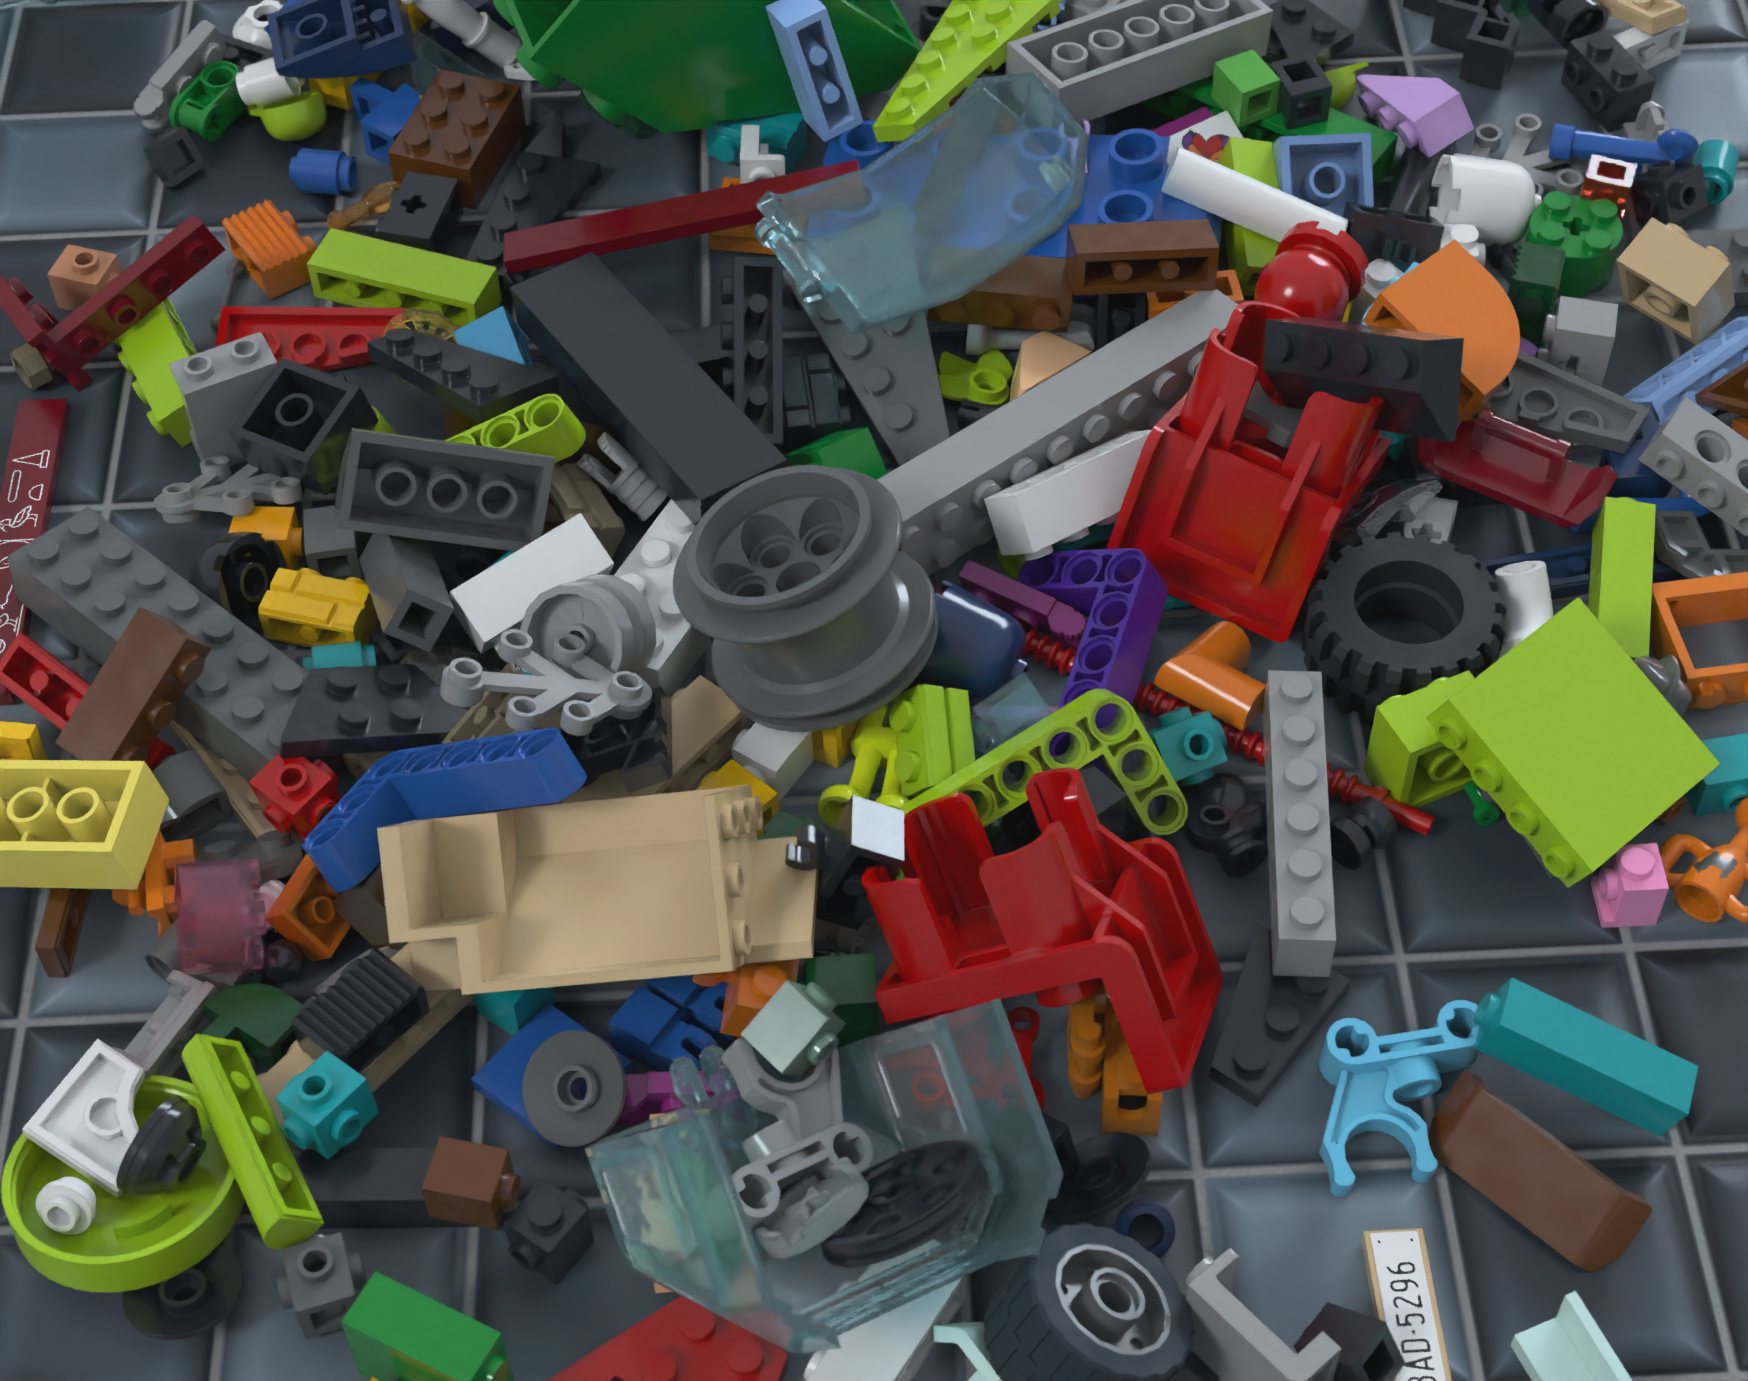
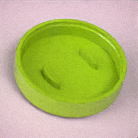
(131, 1238)

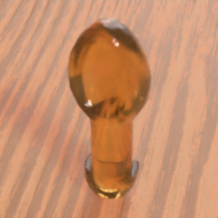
(374, 201)

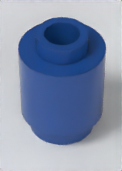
(323, 172)

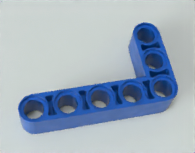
(436, 783)

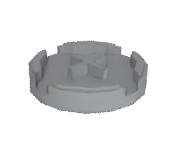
(813, 1211)

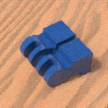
(657, 1018)

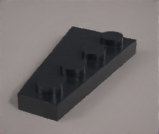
(459, 375)

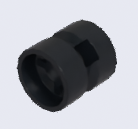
(1569, 18)

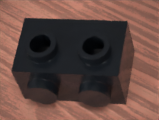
(1606, 79)

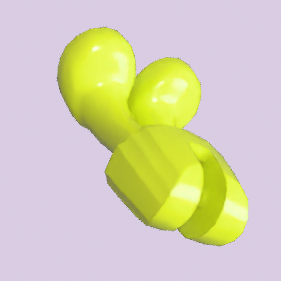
(873, 747)

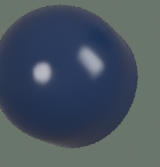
(1152, 1207)

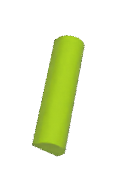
(252, 1141)

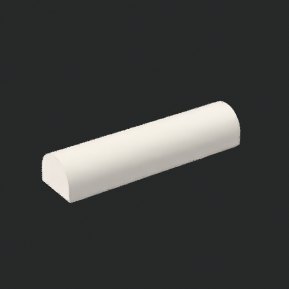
(1242, 197)

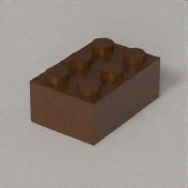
(461, 133)

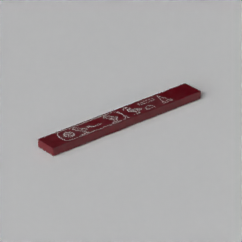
(27, 502)

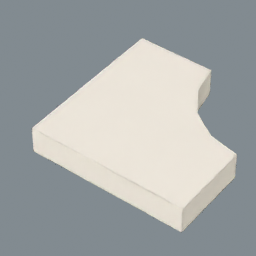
(91, 1116)

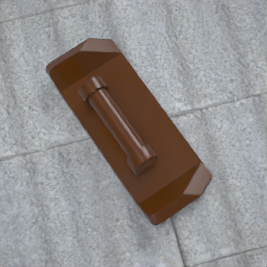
(1534, 1176)

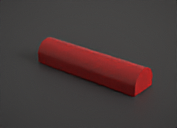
(54, 687)

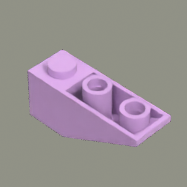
(1419, 109)

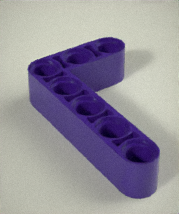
(1124, 607)

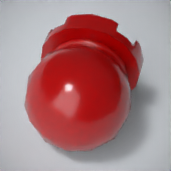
(1313, 273)

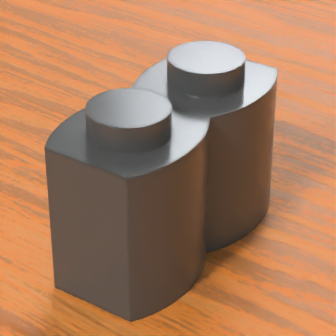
(195, 796)

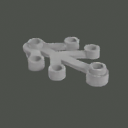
(1525, 131)
(234, 496)
(613, 694)

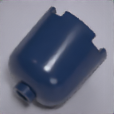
(974, 646)

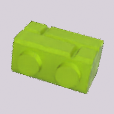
(931, 737)

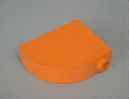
(1458, 299)

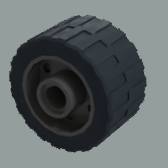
(1089, 1312)

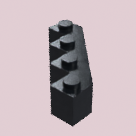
(1479, 30)

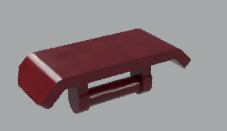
(1518, 469)

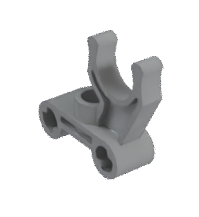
(802, 1141)

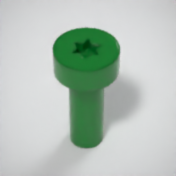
(1485, 812)

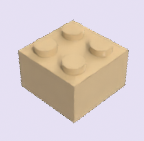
(1676, 280)

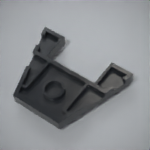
(633, 746)

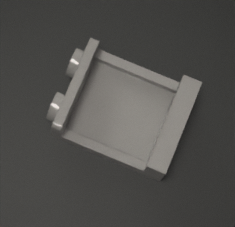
(218, 389)
(1237, 1342)

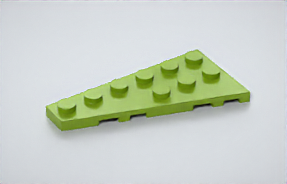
(960, 48)

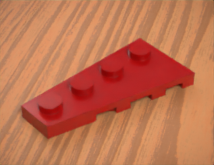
(309, 335)

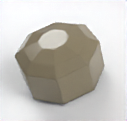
(31, 366)

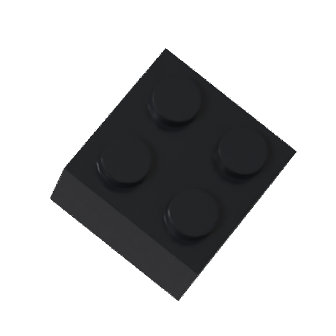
(302, 424)

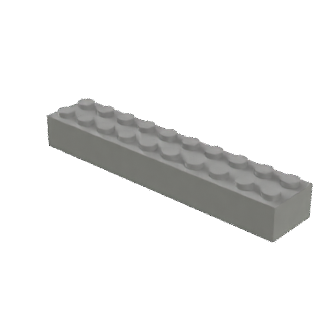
(1085, 405)

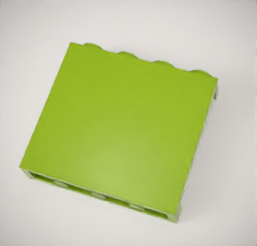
(1572, 742)

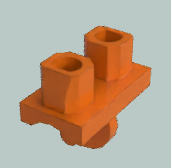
(157, 882)

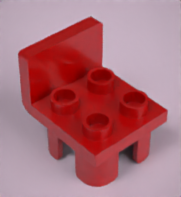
(1232, 512)
(1048, 923)

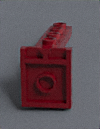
(114, 306)

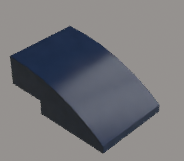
(340, 38)

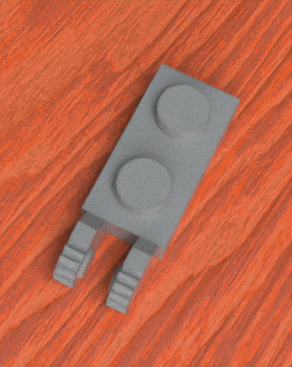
(185, 64)

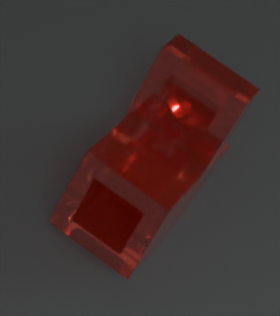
(1609, 180)

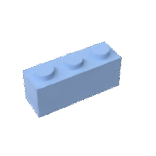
(815, 66)

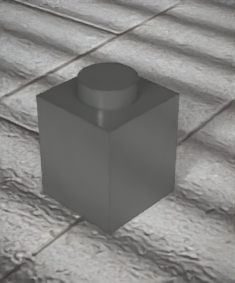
(330, 549)

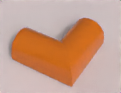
(1211, 676)

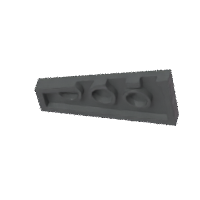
(1566, 406)

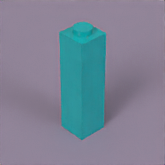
(1585, 1056)

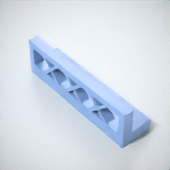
(1695, 370)

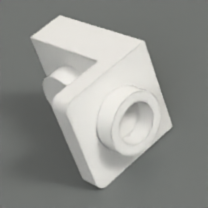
(755, 157)

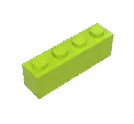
(393, 275)
(147, 354)

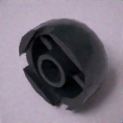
(235, 579)

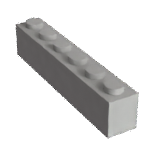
(1298, 825)

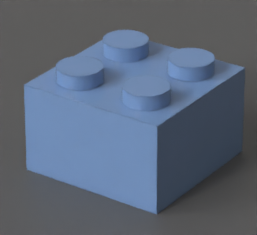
(1326, 169)

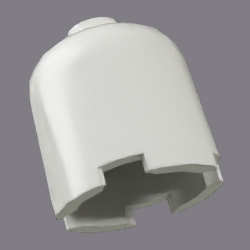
(1485, 193)

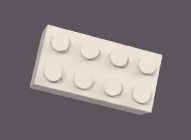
(651, 572)

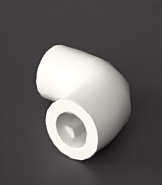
(1526, 600)

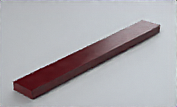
(653, 221)

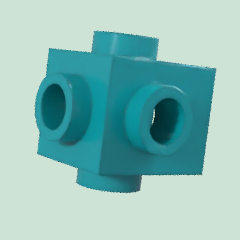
(1189, 744)
(326, 1106)

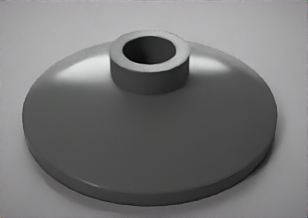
(554, 1083)

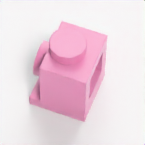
(1631, 887)

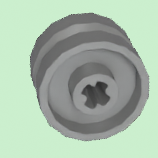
(604, 614)

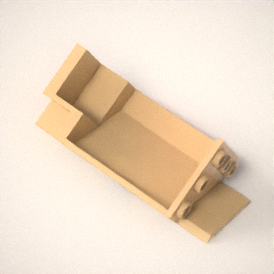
(594, 892)

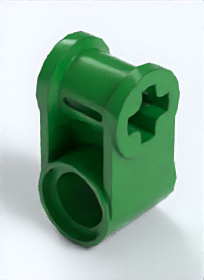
(212, 102)

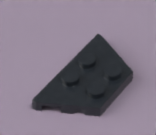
(367, 712)

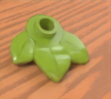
(977, 382)

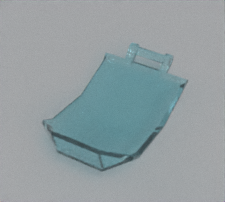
(935, 207)

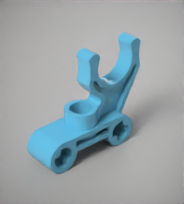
(1376, 1072)

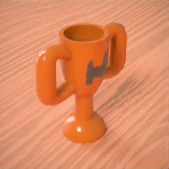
(1716, 875)

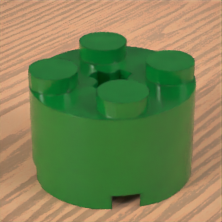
(1587, 234)

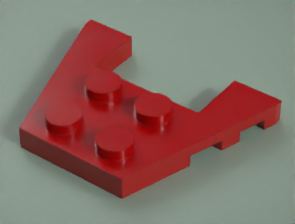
(681, 1345)

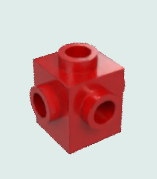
(295, 793)

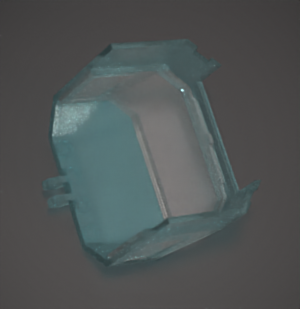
(906, 1088)

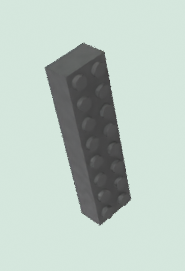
(93, 580)

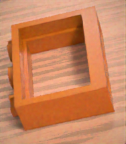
(1699, 603)

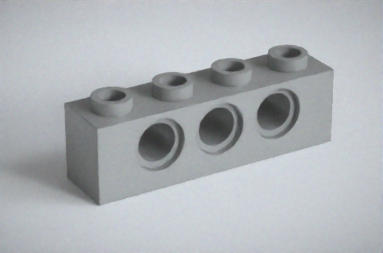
(1703, 461)

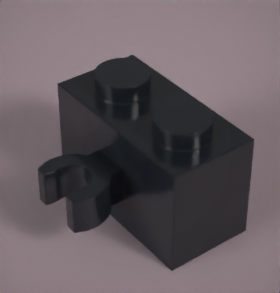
(1393, 234)
(860, 838)

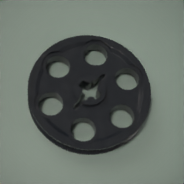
(909, 1203)

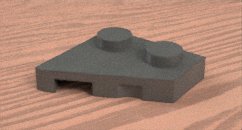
(276, 853)

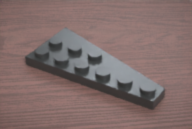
(890, 375)

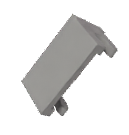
(171, 1027)

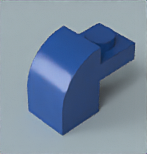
(382, 114)

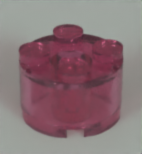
(219, 916)

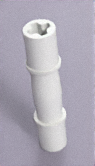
(473, 27)

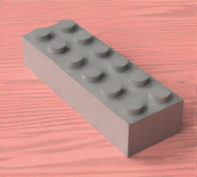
(1138, 50)

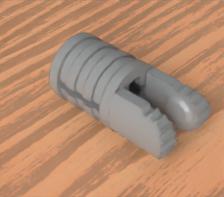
(631, 485)

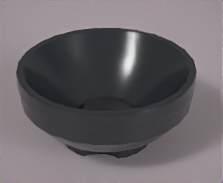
(163, 1150)

